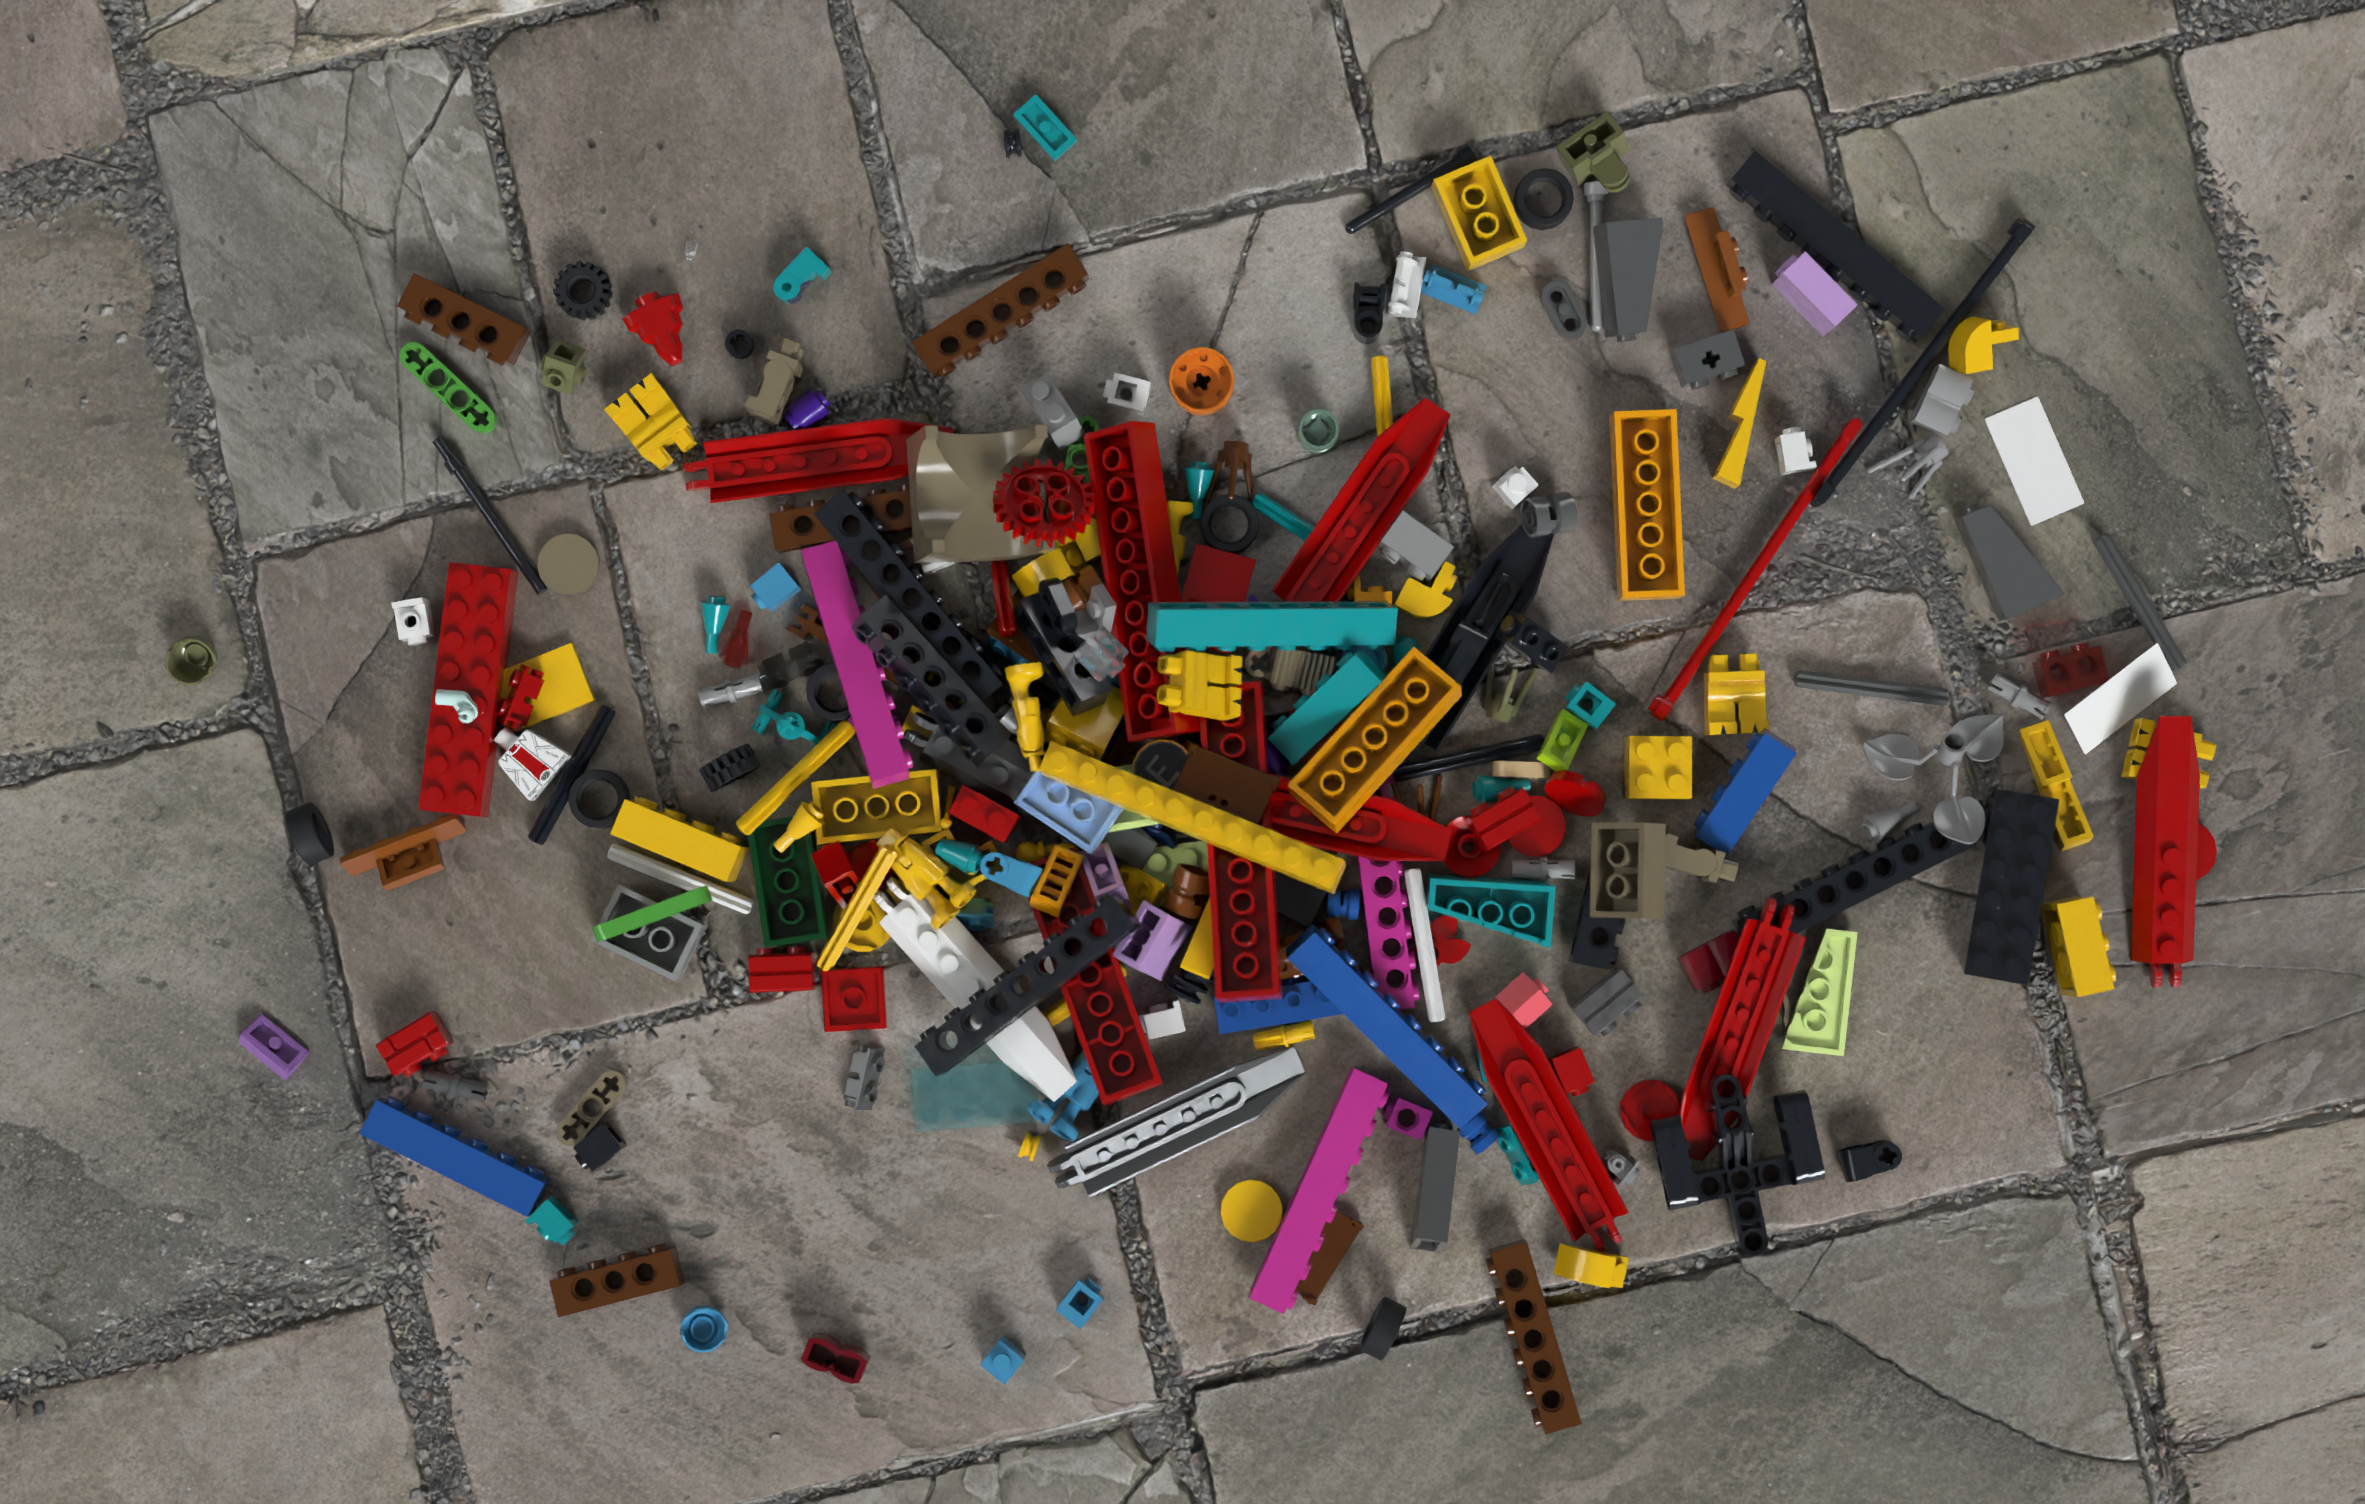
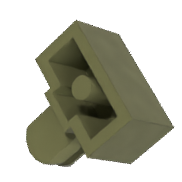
(1597, 153)

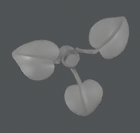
(1978, 736)

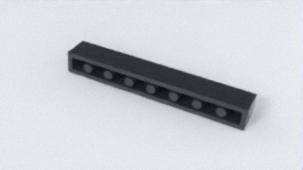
(1835, 248)

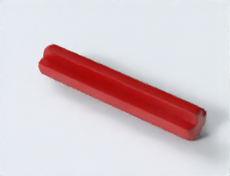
(1003, 599)

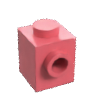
(1525, 999)

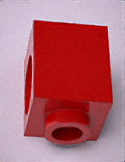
(1572, 1071)

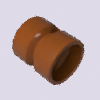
(1080, 588)
(1188, 892)

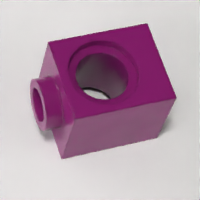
(1419, 1124)

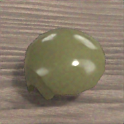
(191, 660)

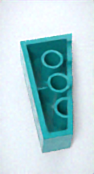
(1498, 904)

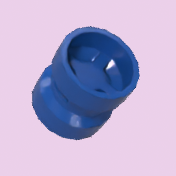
(1349, 905)
(1476, 1126)

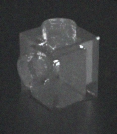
(1101, 654)

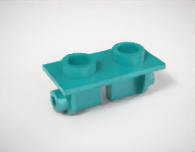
(1520, 1163)

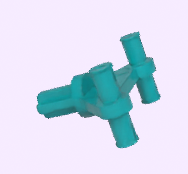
(790, 724)

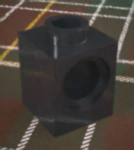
(598, 1147)

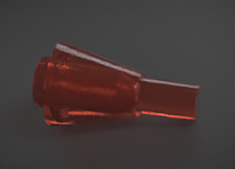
(737, 645)

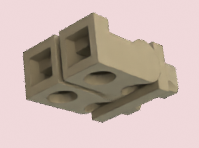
(779, 383)
(1704, 863)

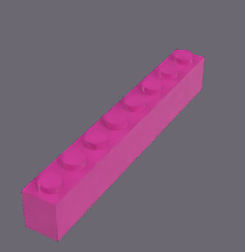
(856, 665)
(1317, 1191)

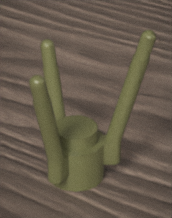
(1501, 706)

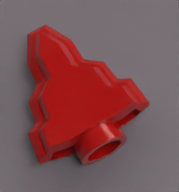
(659, 324)

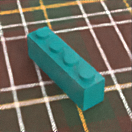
(1327, 706)

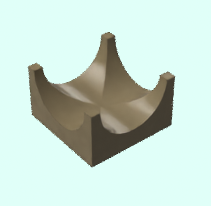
(954, 489)

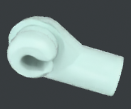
(460, 701)

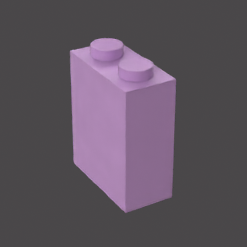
(1813, 293)
(1155, 943)

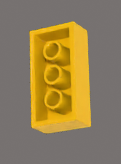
(862, 813)
(679, 840)

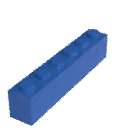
(455, 1156)

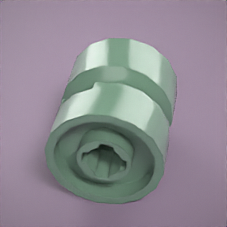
(1318, 431)

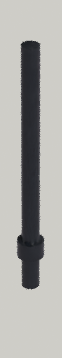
(456, 466)

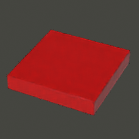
(854, 999)

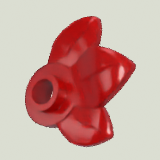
(1446, 946)

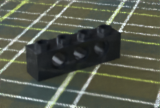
(1061, 667)
(1583, 949)

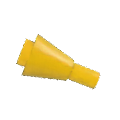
(806, 819)

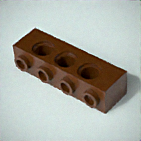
(422, 293)
(571, 1300)

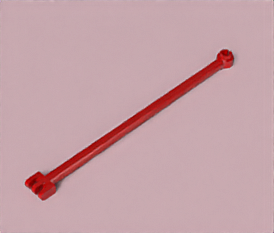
(1661, 705)

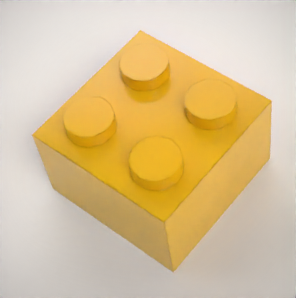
(1658, 767)

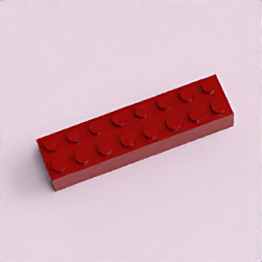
(472, 660)
(1101, 1003)

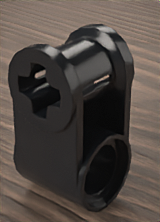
(1368, 306)
(1863, 1160)

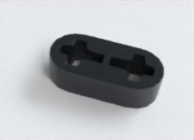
(1057, 605)

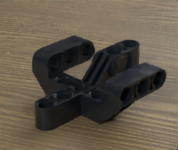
(1797, 1165)

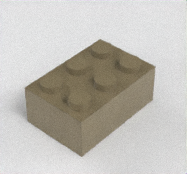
(1627, 870)

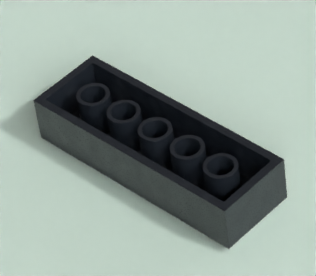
(2011, 887)

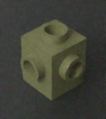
(563, 367)

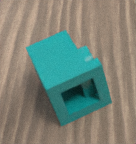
(1600, 703)
(553, 1221)

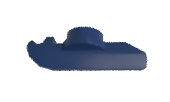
(1162, 834)

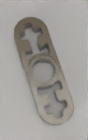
(583, 1130)

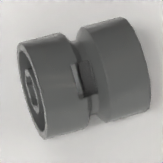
(1548, 514)

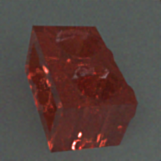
(2071, 675)

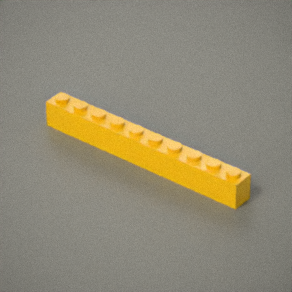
(1192, 817)

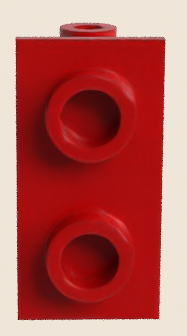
(522, 685)

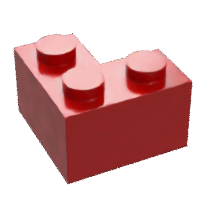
(844, 871)

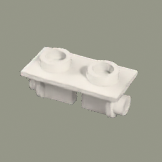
(1407, 285)

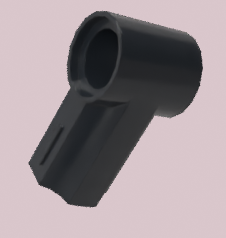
(1463, 647)

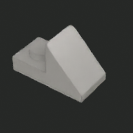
(1099, 612)

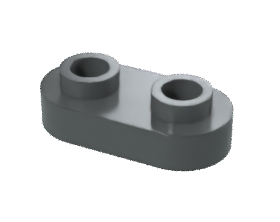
(1564, 310)

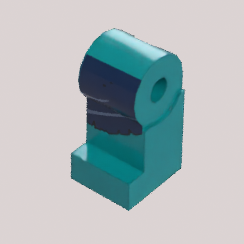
(798, 275)

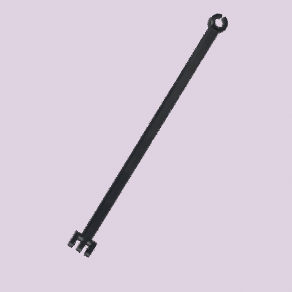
(2019, 233)

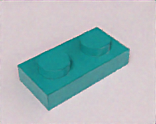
(1045, 128)

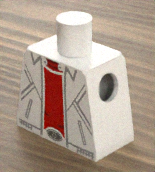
(530, 760)

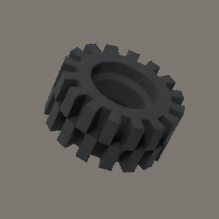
(580, 272)
(729, 767)

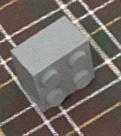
(1414, 548)

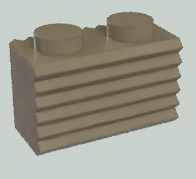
(1298, 668)

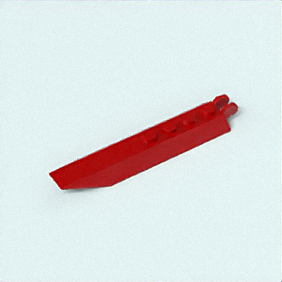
(805, 459)
(1365, 508)
(1376, 831)
(2166, 850)
(1741, 1020)
(1546, 1124)

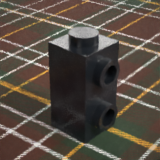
(1531, 641)

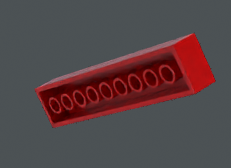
(1136, 566)
(1242, 890)

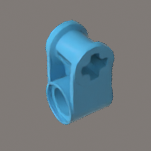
(1016, 874)

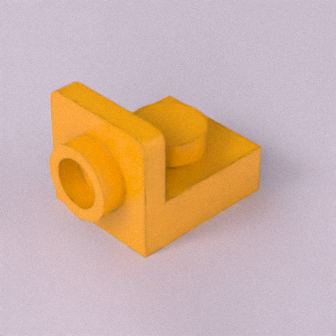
(1372, 593)

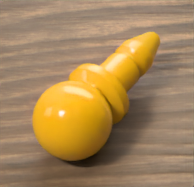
(1030, 852)

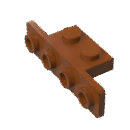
(1719, 268)
(406, 855)

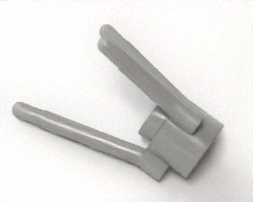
(1929, 454)

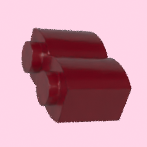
(1709, 961)
(828, 1354)

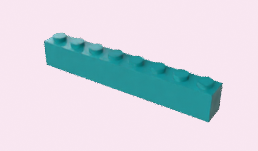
(1271, 624)

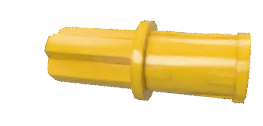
(1284, 1035)

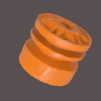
(1208, 364)

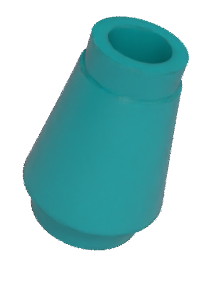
(961, 855)

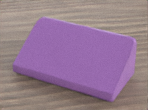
(273, 1046)

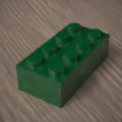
(787, 886)

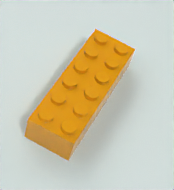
(1647, 505)
(1375, 740)

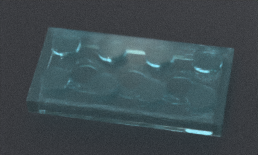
(971, 1097)

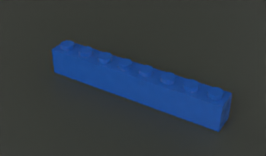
(1386, 1025)

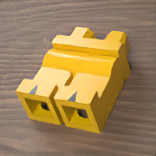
(660, 429)
(1201, 684)
(1734, 699)
(2140, 738)

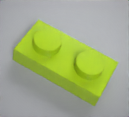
(1562, 741)

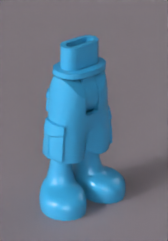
(1080, 1095)

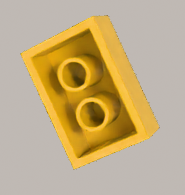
(1479, 213)
(2078, 946)

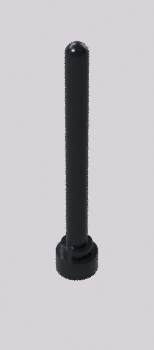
(1462, 157)

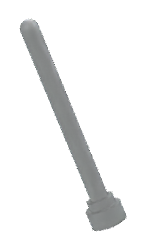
(1596, 196)

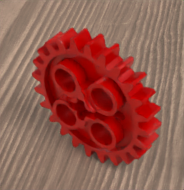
(1021, 507)

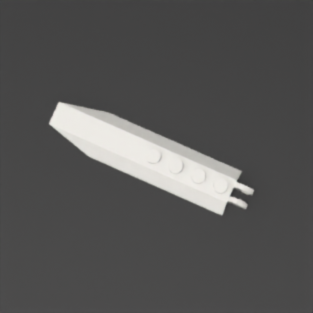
(961, 968)

